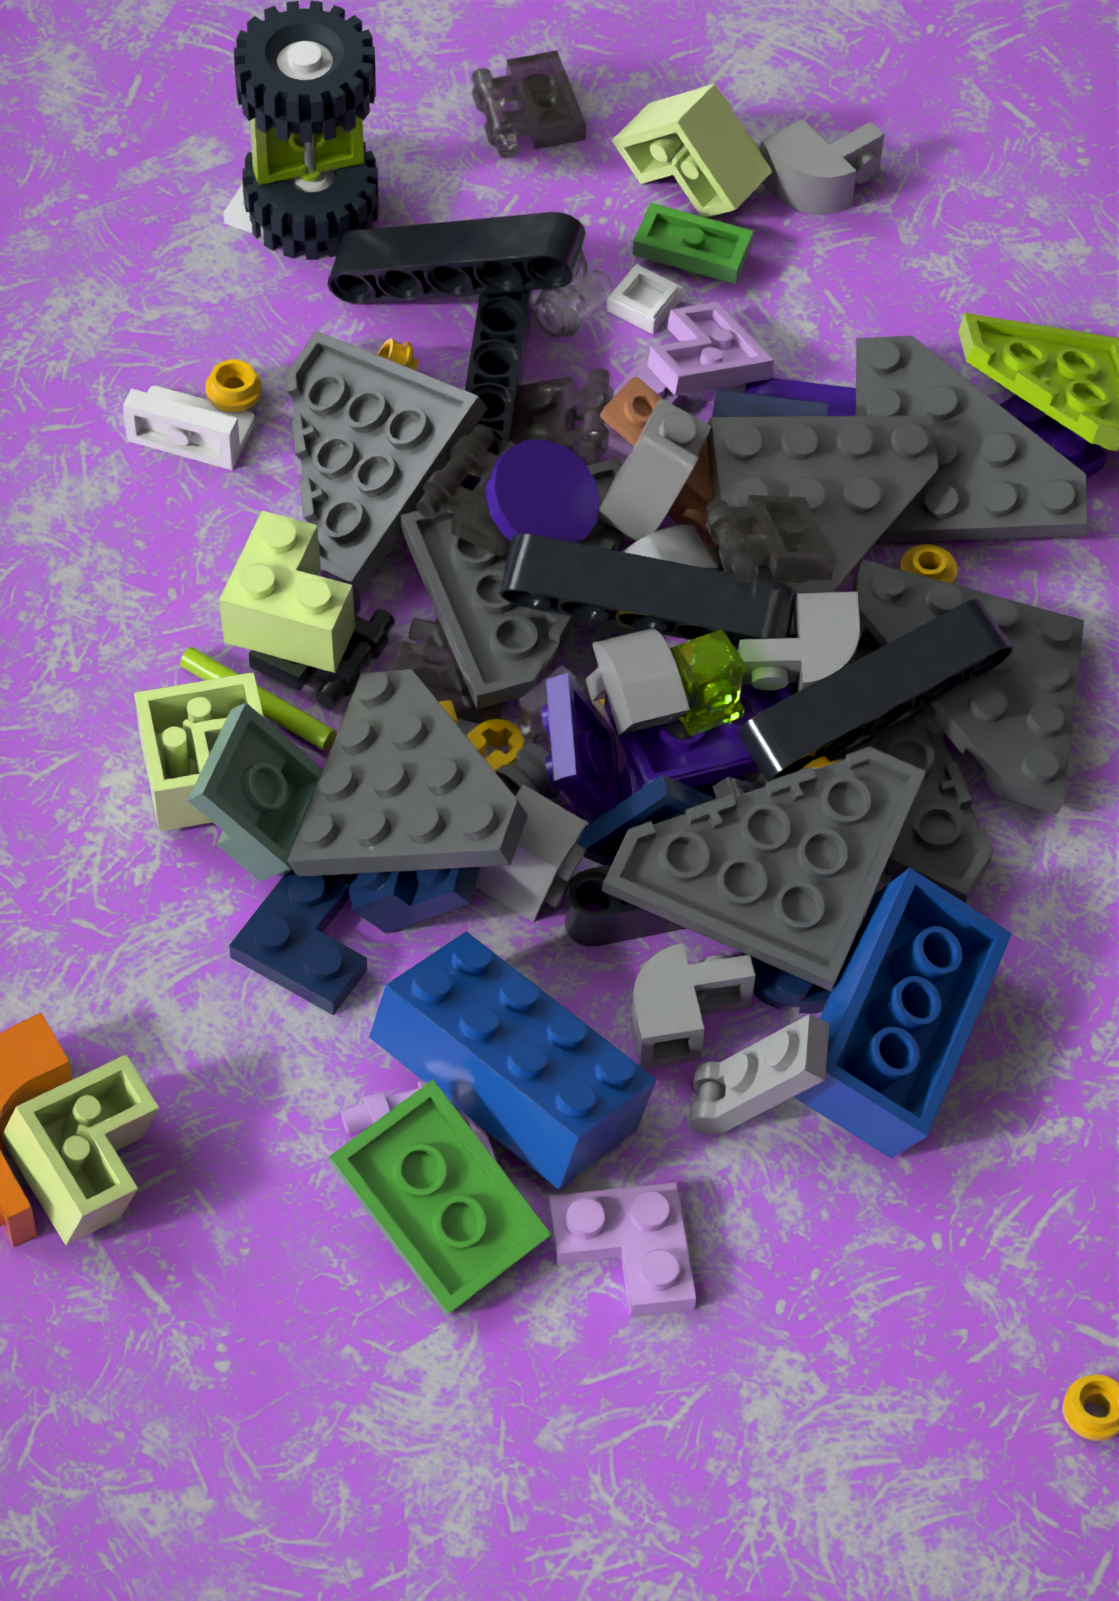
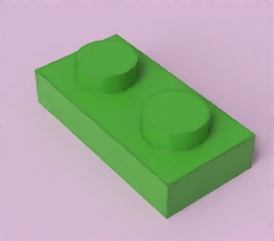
(692, 243)

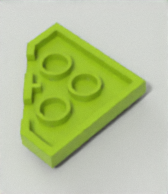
(1054, 369)

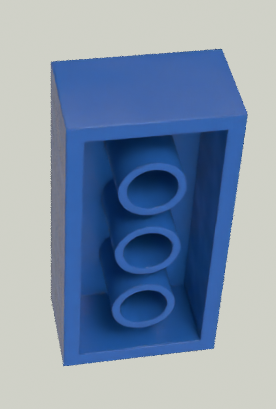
(904, 1011)
(512, 1058)

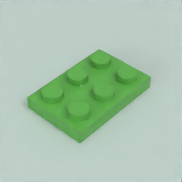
(439, 1197)

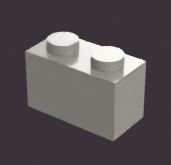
(542, 861)

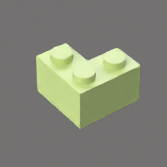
(697, 143)
(279, 600)
(178, 734)
(70, 1142)

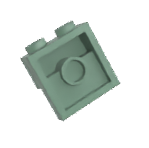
(255, 792)

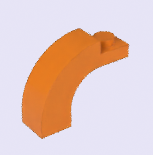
(29, 1067)

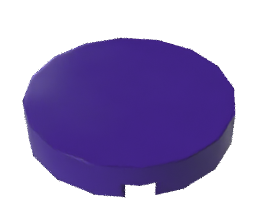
(543, 492)

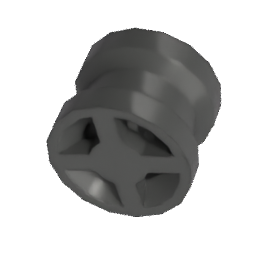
(528, 770)

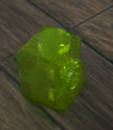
(711, 681)

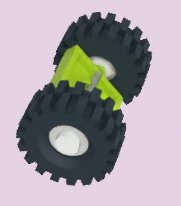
(306, 92)

